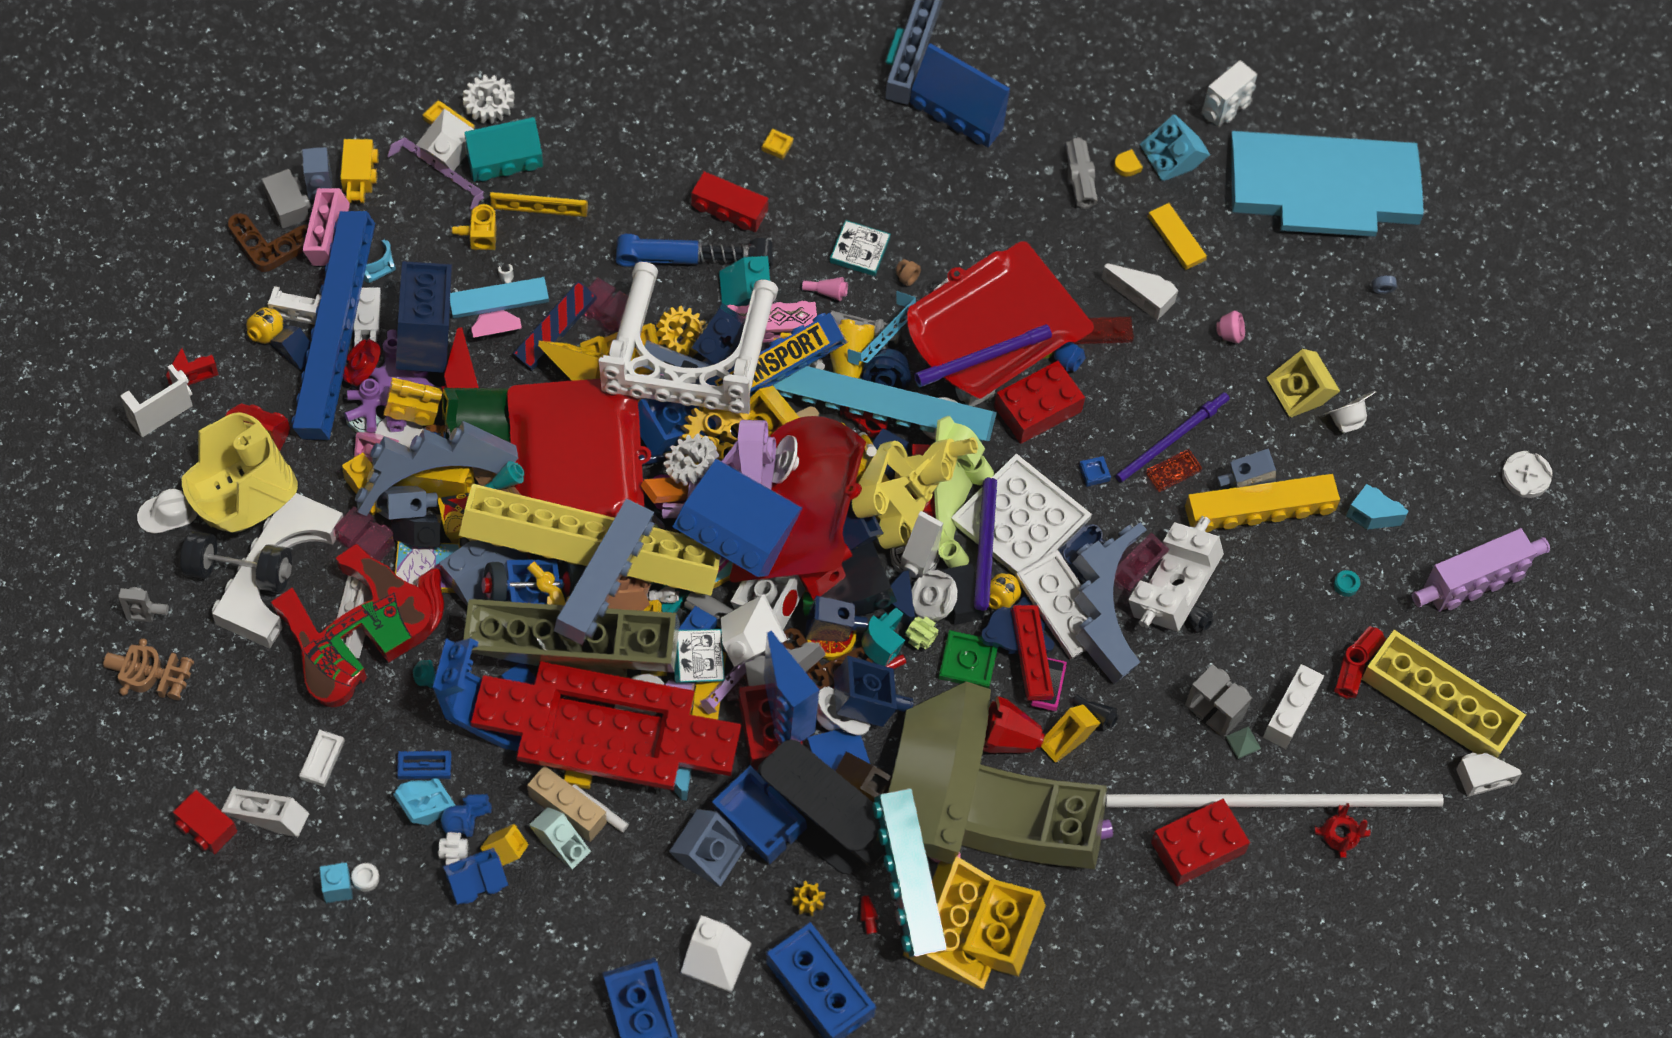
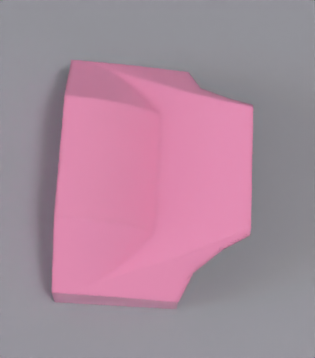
(495, 323)

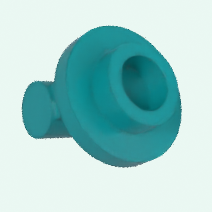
(424, 673)

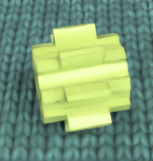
(922, 632)

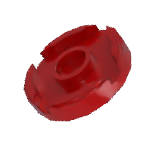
(362, 362)

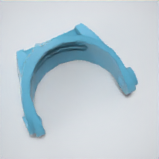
(381, 267)

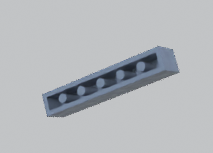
(912, 50)
(604, 572)

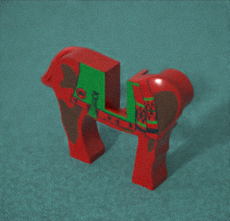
(393, 620)

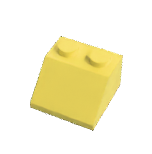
(1303, 383)

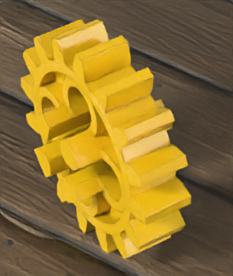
(676, 320)

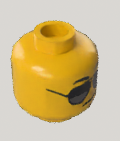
(264, 325)
(1004, 591)

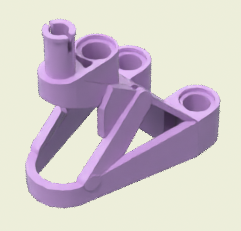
(751, 454)

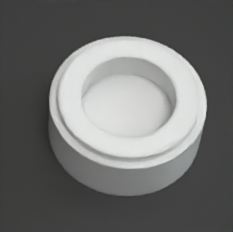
(365, 877)

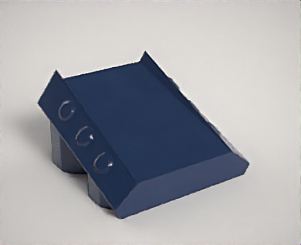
(1085, 534)

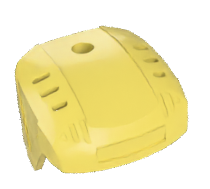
(250, 498)

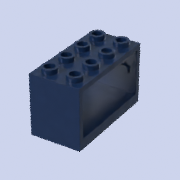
(423, 317)

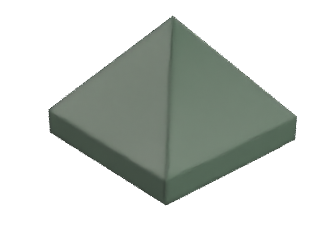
(1243, 742)

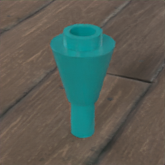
(508, 476)

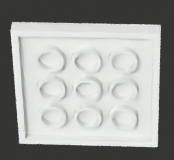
(1030, 516)

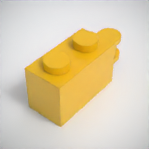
(358, 168)

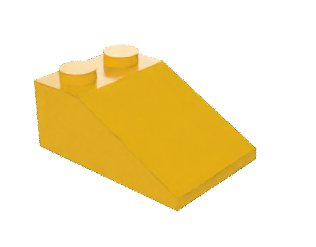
(573, 360)

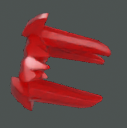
(1351, 839)

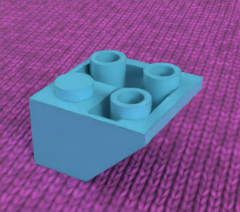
(1174, 149)

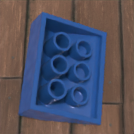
(960, 96)
(738, 518)
(789, 692)

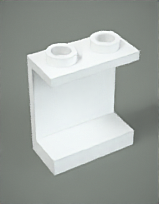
(160, 407)

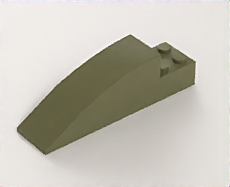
(527, 636)

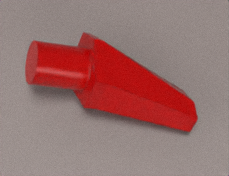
(868, 914)

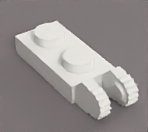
(368, 314)

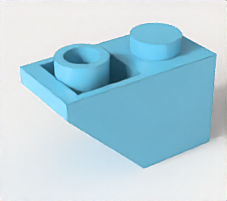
(1376, 510)

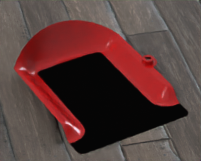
(992, 304)
(577, 445)
(820, 485)

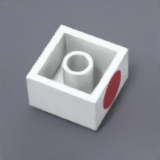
(781, 592)

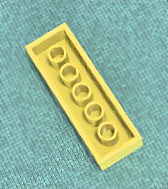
(1442, 696)

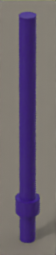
(1206, 411)

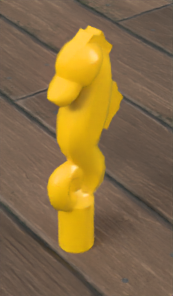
(545, 583)

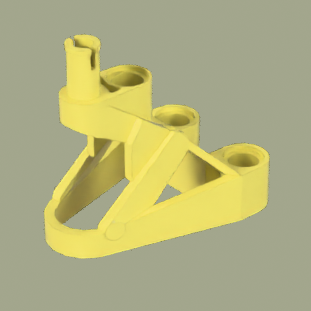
(913, 475)

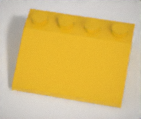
(958, 897)

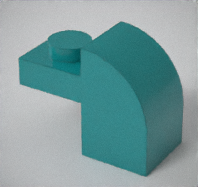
(880, 640)

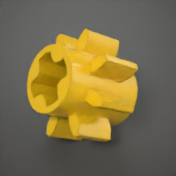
(813, 893)

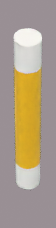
(869, 447)

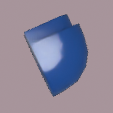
(1069, 356)

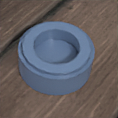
(1384, 284)

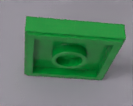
(967, 660)

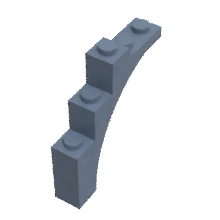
(465, 447)
(1101, 631)

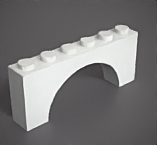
(241, 605)

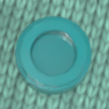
(1346, 583)

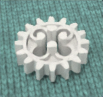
(501, 95)
(684, 468)

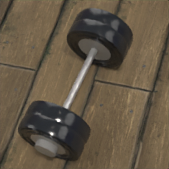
(200, 555)

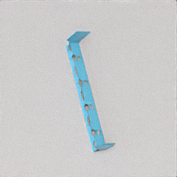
(903, 300)

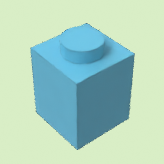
(336, 882)

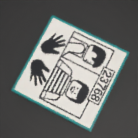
(860, 248)
(699, 656)

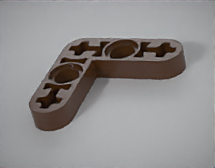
(263, 249)
(822, 672)

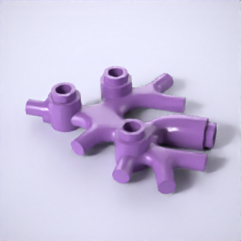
(374, 393)

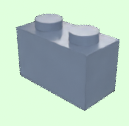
(316, 170)

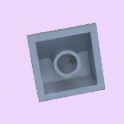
(709, 846)

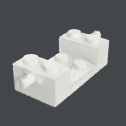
(1190, 557)

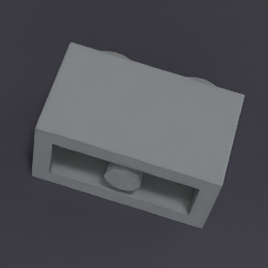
(286, 199)

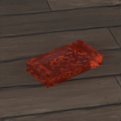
(1174, 470)

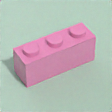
(321, 229)

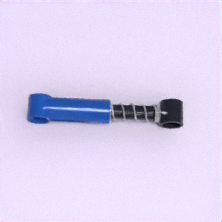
(632, 249)

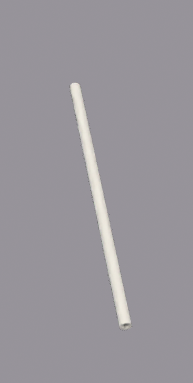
(1275, 800)

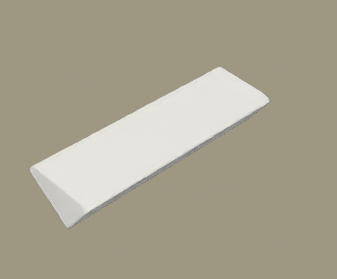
(353, 596)

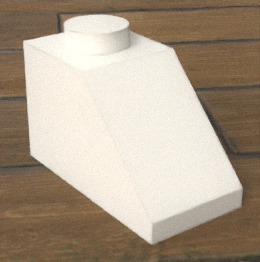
(1485, 773)

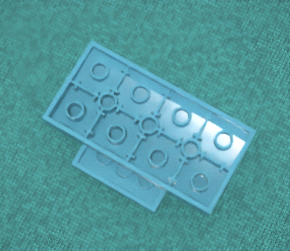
(1326, 182)

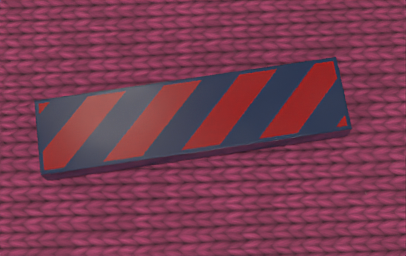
(556, 324)

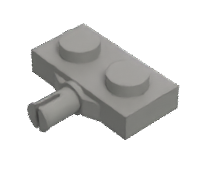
(138, 605)

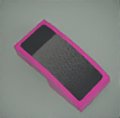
(1057, 672)

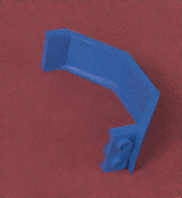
(459, 690)

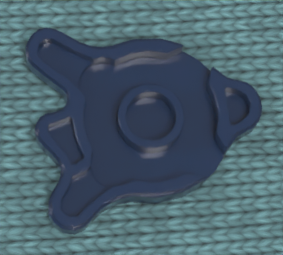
(1001, 630)

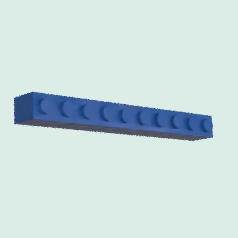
(333, 325)

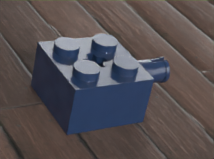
(721, 324)
(867, 692)

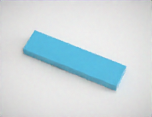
(498, 297)

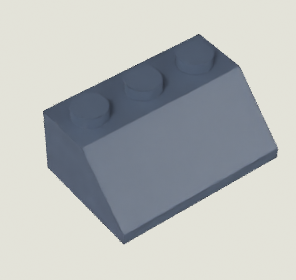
(466, 567)

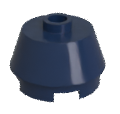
(888, 368)

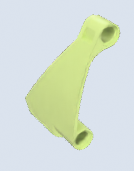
(952, 494)

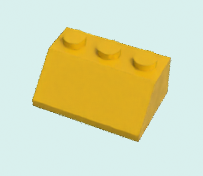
(770, 406)
(1005, 926)

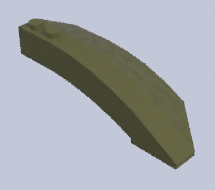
(941, 764)
(1036, 818)

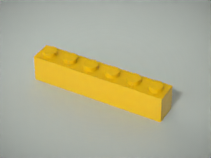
(1264, 502)

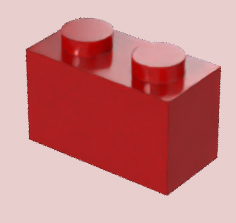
(205, 822)

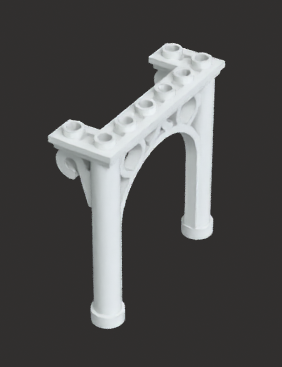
(618, 372)

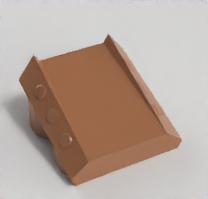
(631, 594)

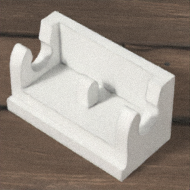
(294, 307)

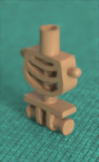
(134, 672)

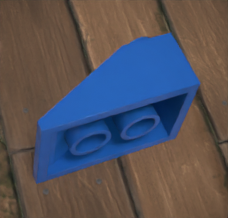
(662, 423)
(640, 1001)

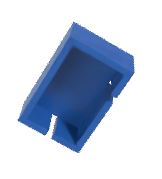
(758, 818)

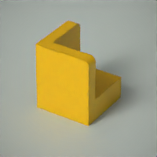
(507, 843)

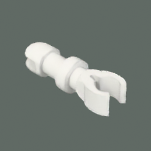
(666, 594)

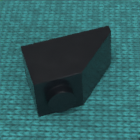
(419, 531)

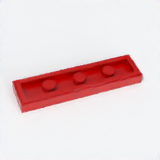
(1032, 652)

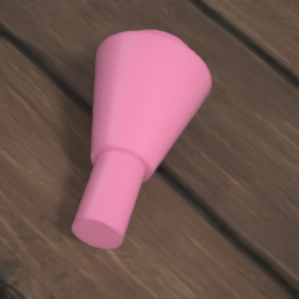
(833, 288)

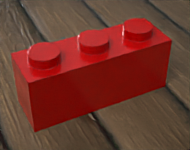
(729, 202)

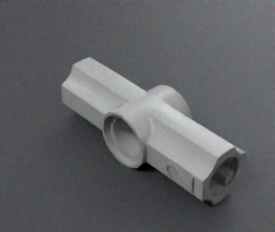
(1081, 173)

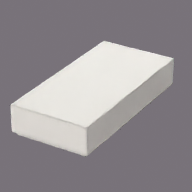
(322, 758)

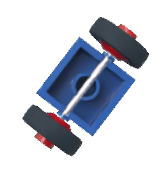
(517, 584)

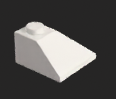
(446, 139)
(746, 630)
(715, 954)

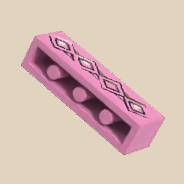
(782, 318)

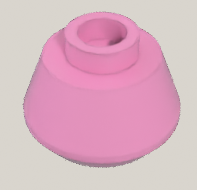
(1231, 327)

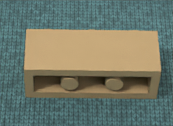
(554, 792)

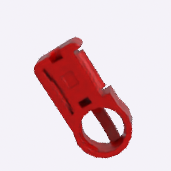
(861, 420)

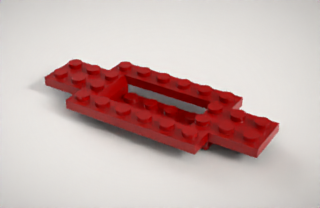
(605, 738)

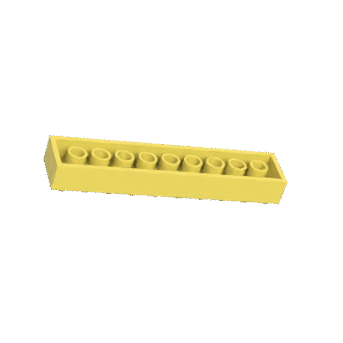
(576, 534)

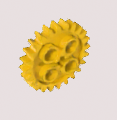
(723, 419)

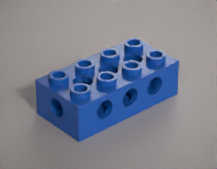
(826, 968)

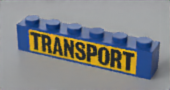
(794, 352)

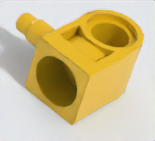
(481, 233)

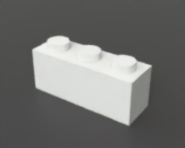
(1293, 706)

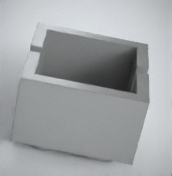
(1216, 690)

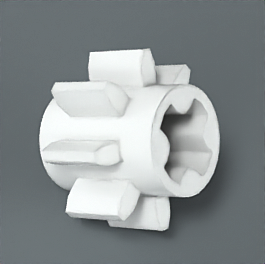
(453, 848)

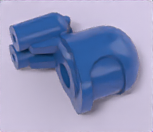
(462, 817)

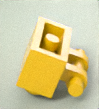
(412, 402)

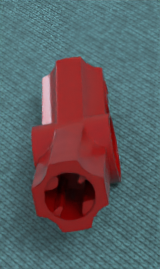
(1351, 672)

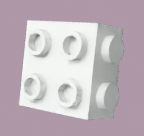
(1229, 94)

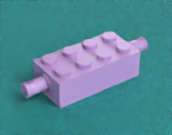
(1480, 570)

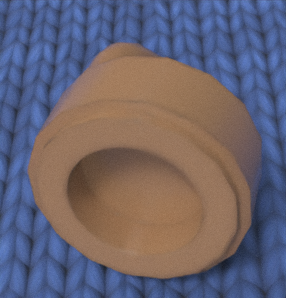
(909, 273)

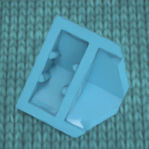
(423, 800)

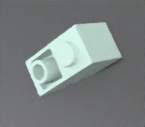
(560, 837)

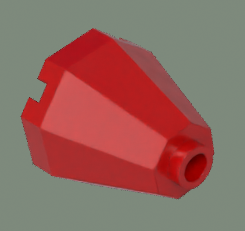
(1011, 729)

